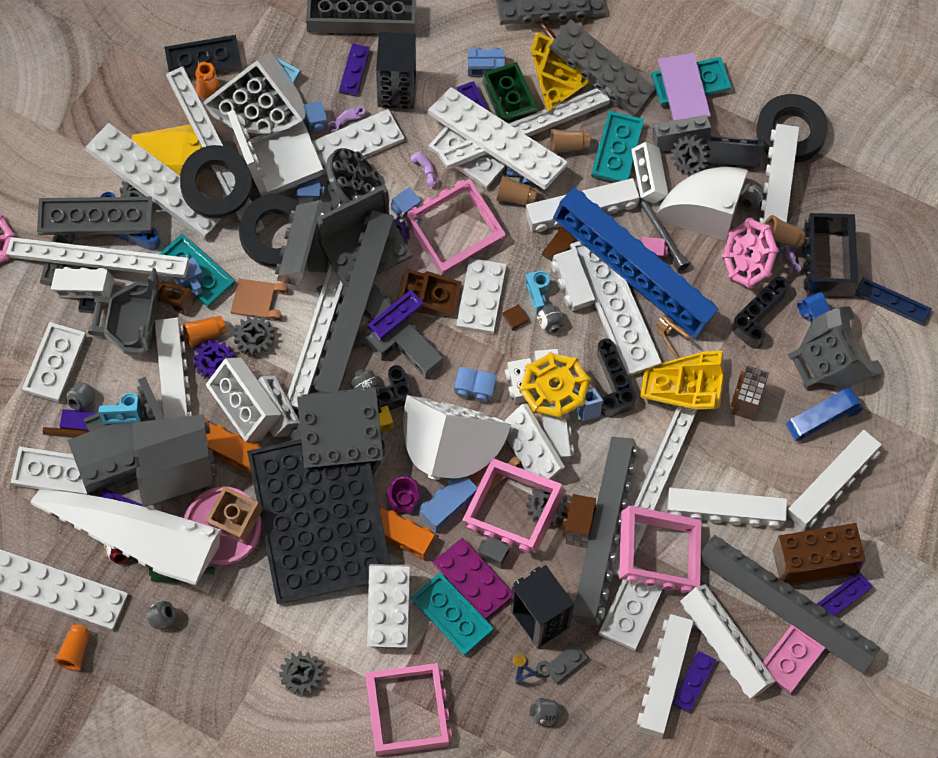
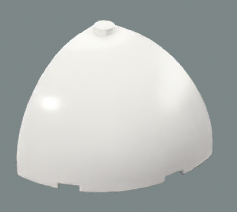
(261, 97)
(705, 201)
(450, 438)

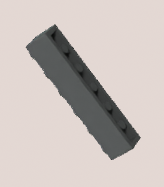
(408, 341)

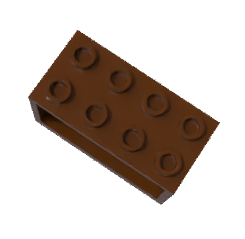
(819, 554)

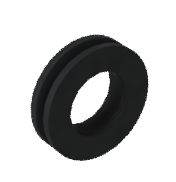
(798, 106)
(210, 156)
(247, 230)

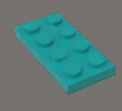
(712, 76)
(614, 153)
(215, 280)
(451, 614)

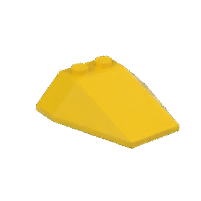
(170, 145)
(687, 381)

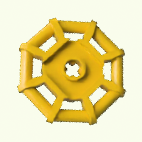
(555, 395)

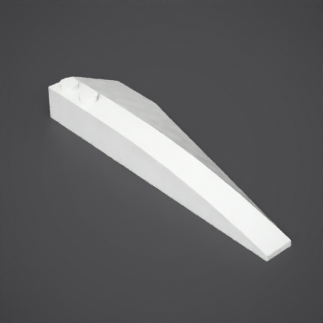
(155, 538)

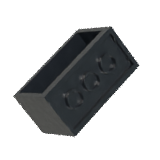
(396, 70)
(831, 224)
(541, 606)

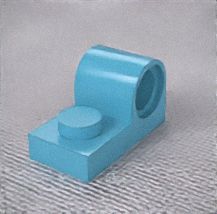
(535, 290)
(127, 411)

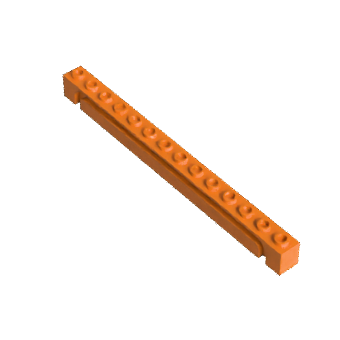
(398, 531)

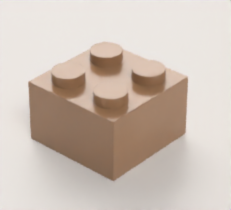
(234, 514)

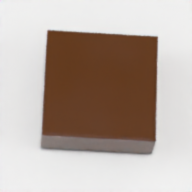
(515, 317)

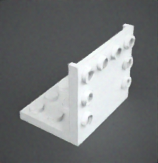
(278, 158)

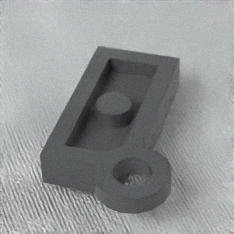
(563, 664)

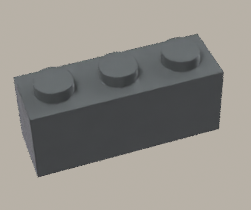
(669, 132)

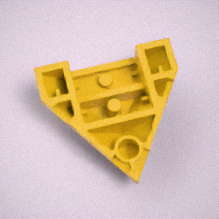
(554, 75)

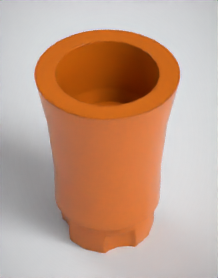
(206, 80)
(204, 330)
(73, 648)

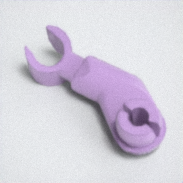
(350, 114)
(420, 158)
(791, 258)

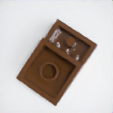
(434, 290)

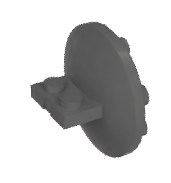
(349, 176)

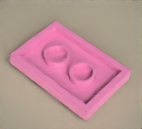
(792, 658)

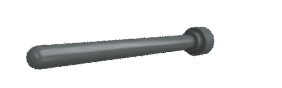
(680, 261)

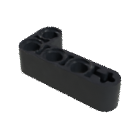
(762, 308)
(612, 376)
(395, 386)

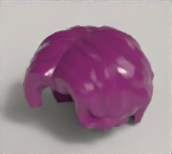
(403, 494)

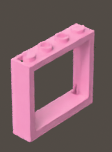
(444, 196)
(557, 492)
(646, 516)
(414, 745)

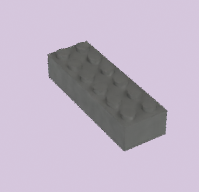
(361, 16)

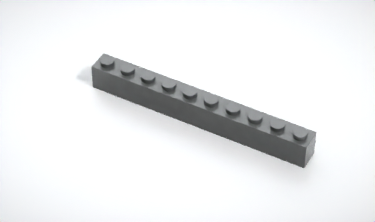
(354, 303)
(605, 531)
(789, 604)

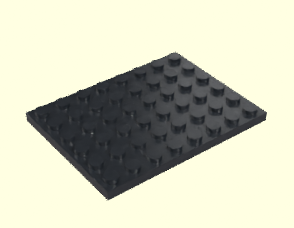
(316, 522)

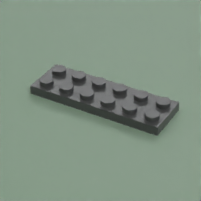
(94, 215)

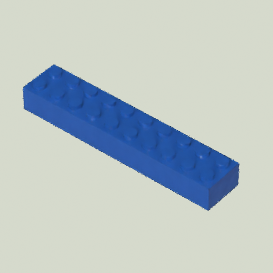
(635, 263)

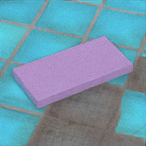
(683, 86)

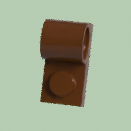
(178, 297)

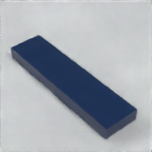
(892, 301)

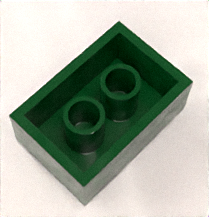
(509, 93)

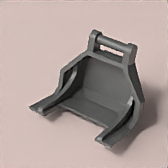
(129, 316)
(833, 352)

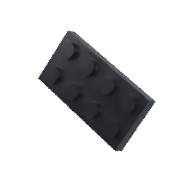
(220, 52)

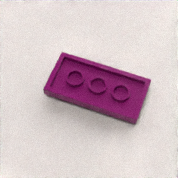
(473, 578)

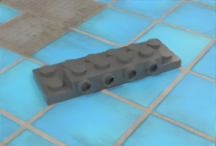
(547, 10)
(601, 67)

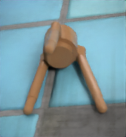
(667, 326)

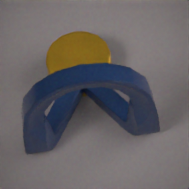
(519, 661)

